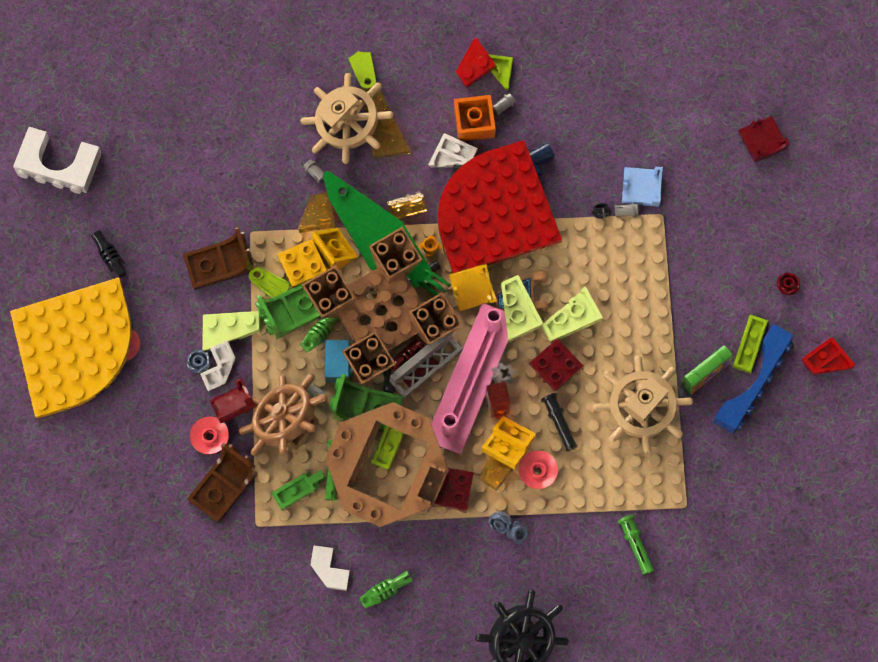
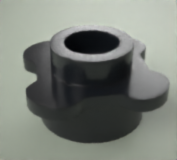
(601, 211)

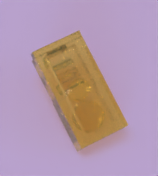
(407, 205)

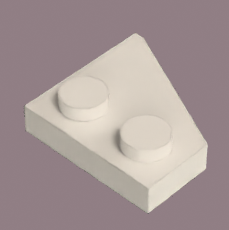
(452, 152)

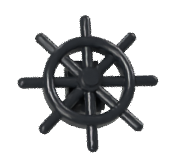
(516, 633)

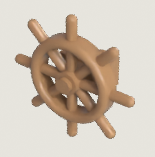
(288, 421)

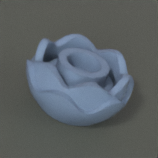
(198, 355)
(500, 522)

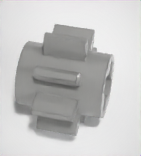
(507, 374)

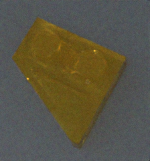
(317, 214)

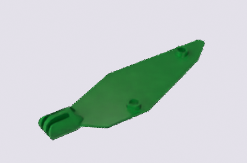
(370, 223)

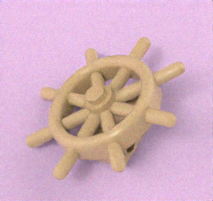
(341, 111)
(642, 404)

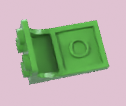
(287, 311)
(355, 400)

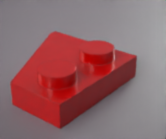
(475, 64)
(827, 358)

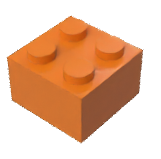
(474, 118)

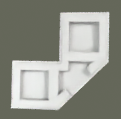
(218, 375)
(331, 577)

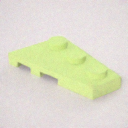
(519, 310)
(229, 326)

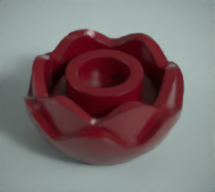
(788, 278)

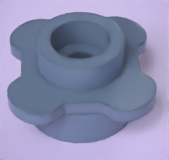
(522, 533)

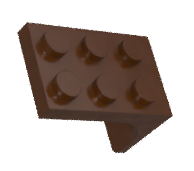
(219, 261)
(223, 483)

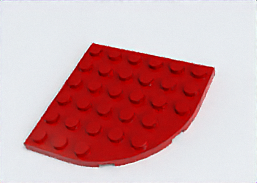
(495, 210)

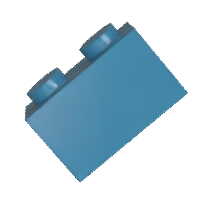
(335, 361)

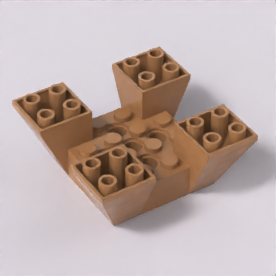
(373, 343)

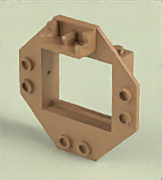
(352, 447)

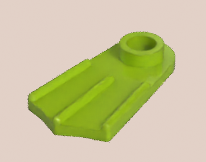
(363, 68)
(269, 282)

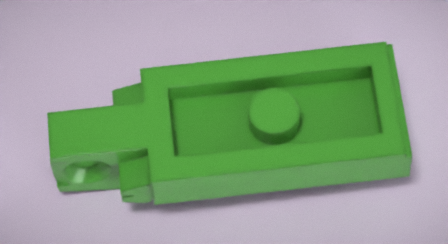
(297, 489)

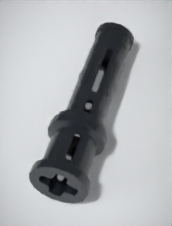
(556, 413)

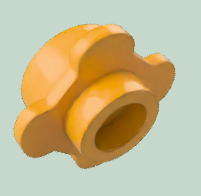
(430, 240)

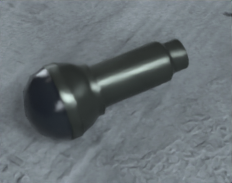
(387, 386)

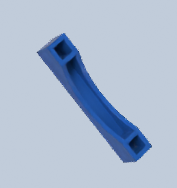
(734, 410)

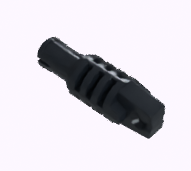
(109, 254)

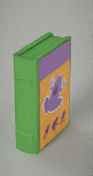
(706, 370)

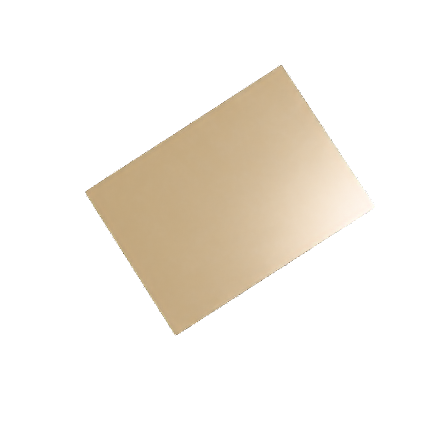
(628, 280)

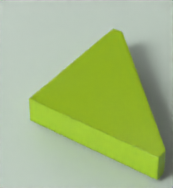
(503, 69)

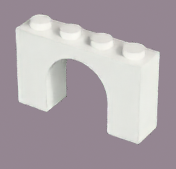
(76, 176)

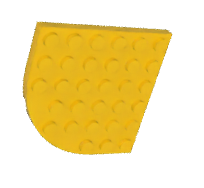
(73, 345)

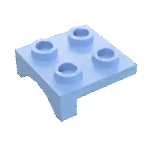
(642, 186)

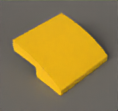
(508, 442)

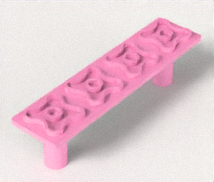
(469, 379)

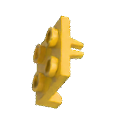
(301, 263)
(472, 287)

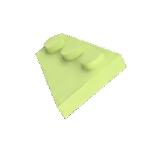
(573, 317)

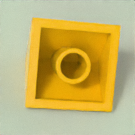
(334, 247)

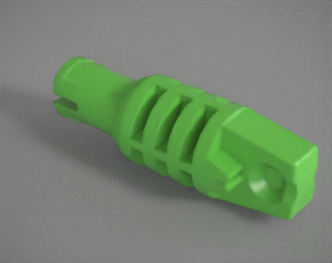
(318, 333)
(384, 590)

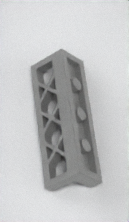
(417, 362)

